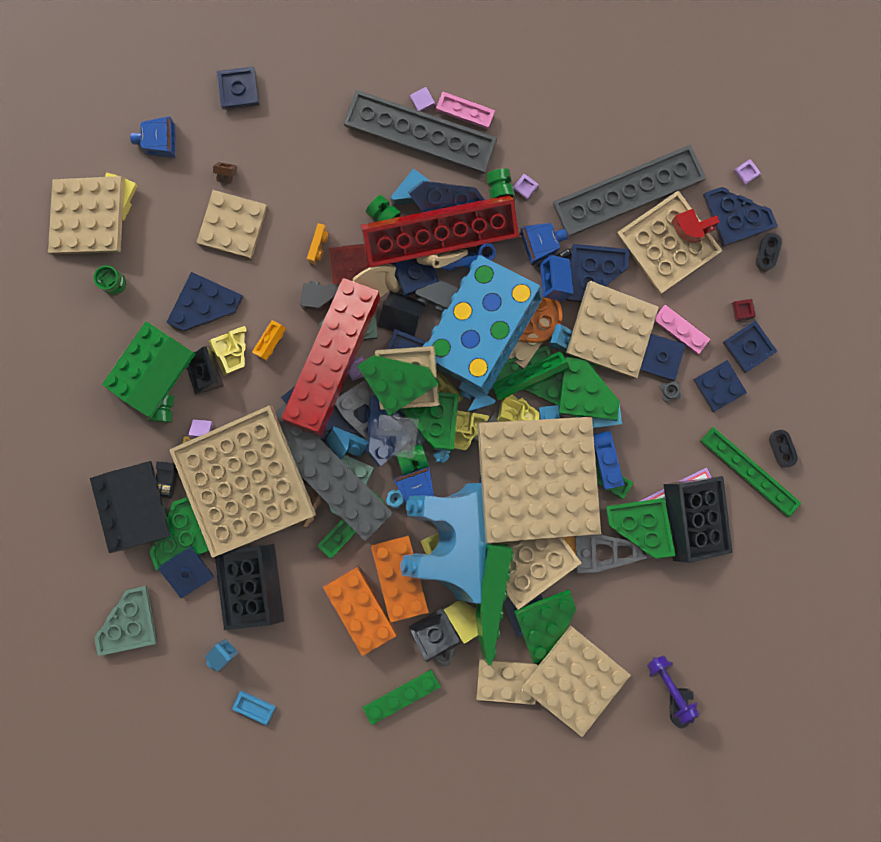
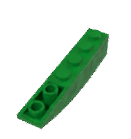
(490, 609)

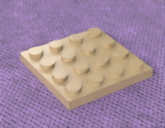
(86, 215)
(660, 250)
(612, 330)
(537, 567)
(576, 681)

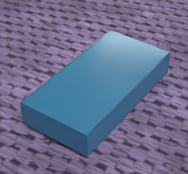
(253, 707)

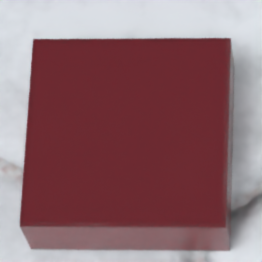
(743, 309)

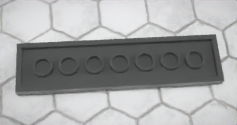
(420, 131)
(629, 190)
(335, 481)

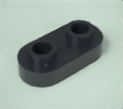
(768, 253)
(784, 447)

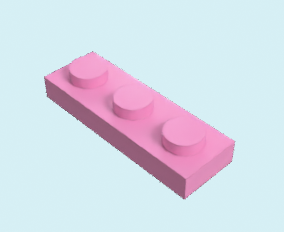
(465, 110)
(681, 329)

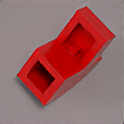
(689, 227)

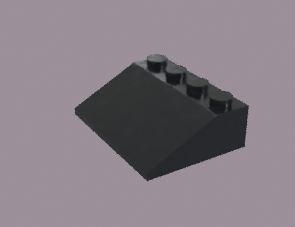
(130, 507)
(698, 518)
(249, 587)

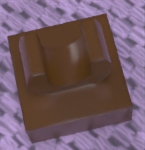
(225, 169)

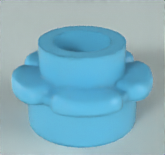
(441, 456)
(390, 499)

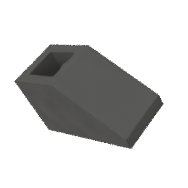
(437, 294)
(316, 296)

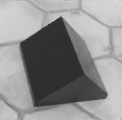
(401, 313)
(204, 371)

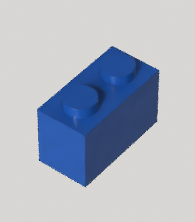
(556, 278)

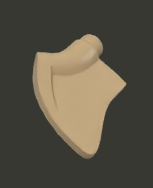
(442, 259)
(379, 278)

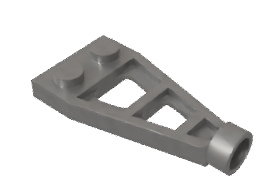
(352, 400)
(587, 553)

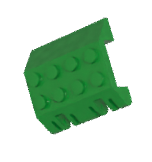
(148, 369)

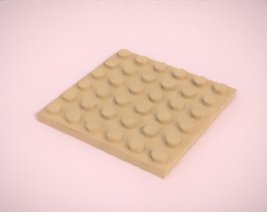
(538, 479)
(242, 481)

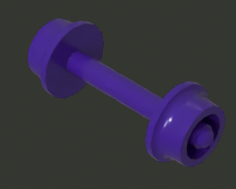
(686, 713)

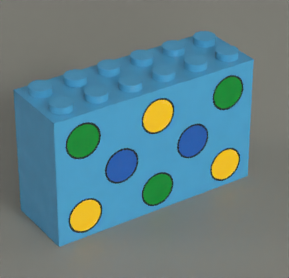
(484, 323)

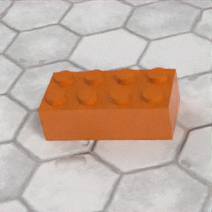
(402, 594)
(360, 611)

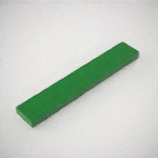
(750, 472)

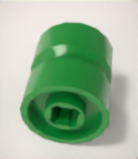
(499, 183)
(380, 209)
(109, 280)
(164, 413)
(419, 461)

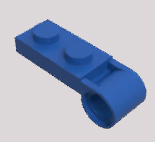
(471, 256)
(607, 460)

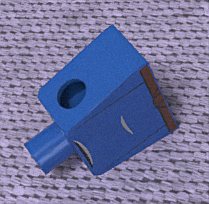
(156, 137)
(541, 241)
(415, 484)

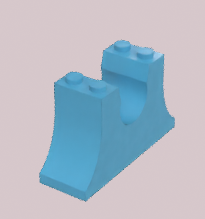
(461, 544)

